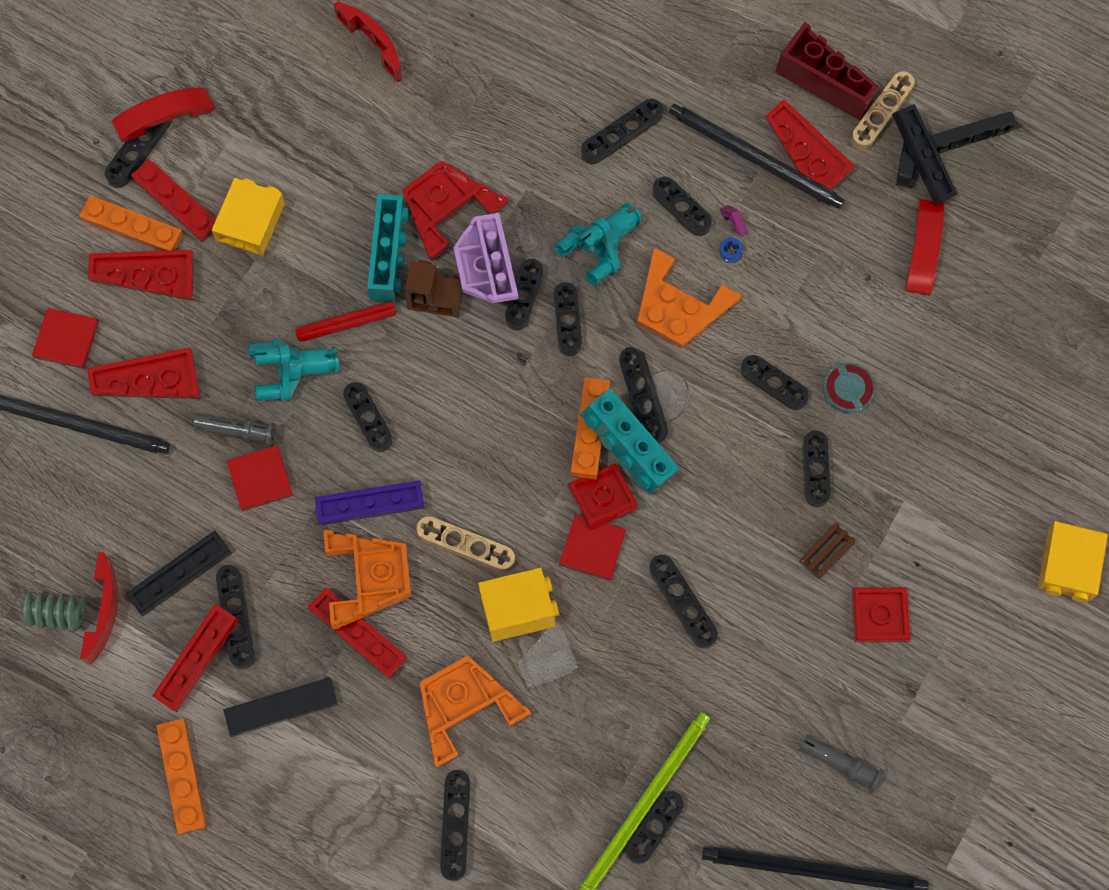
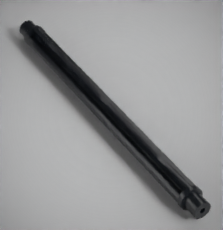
(757, 156)
(83, 425)
(813, 869)

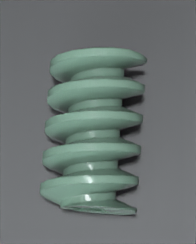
(53, 613)

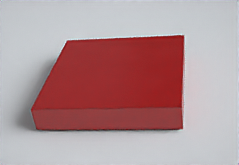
(65, 338)
(259, 478)
(603, 498)
(592, 550)
(880, 615)

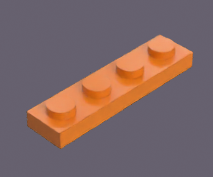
(130, 224)
(587, 443)
(181, 776)

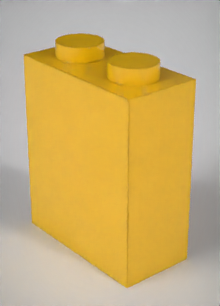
(248, 216)
(1072, 562)
(518, 604)

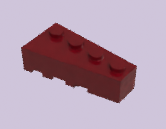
(825, 73)

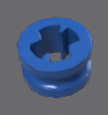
(726, 256)

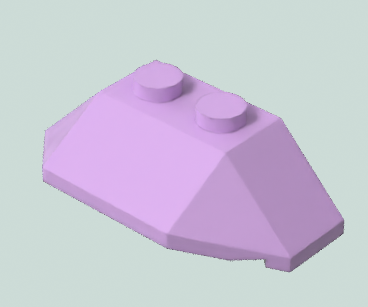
(485, 260)

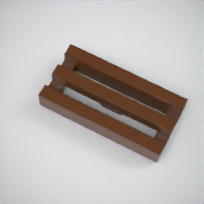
(842, 534)

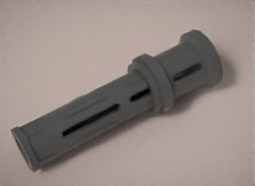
(246, 430)
(853, 769)

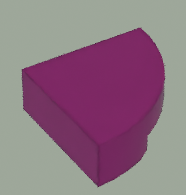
(735, 217)

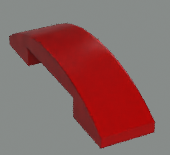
(353, 19)
(161, 109)
(925, 247)
(95, 641)

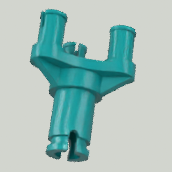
(602, 240)
(291, 366)

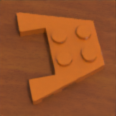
(673, 312)
(379, 571)
(459, 694)

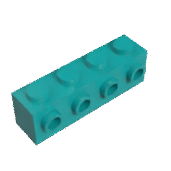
(386, 248)
(629, 441)

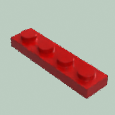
(174, 200)
(361, 637)
(195, 657)

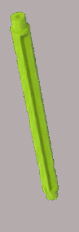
(645, 803)

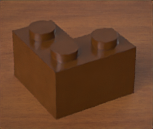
(430, 292)

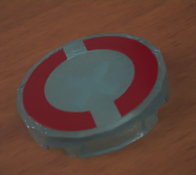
(849, 388)

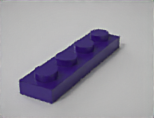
(369, 502)

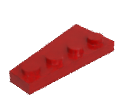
(807, 147)
(147, 271)
(156, 376)

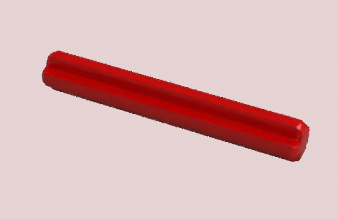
(345, 321)

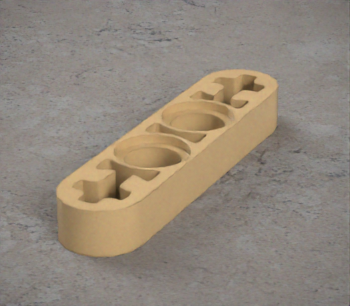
(880, 109)
(467, 540)

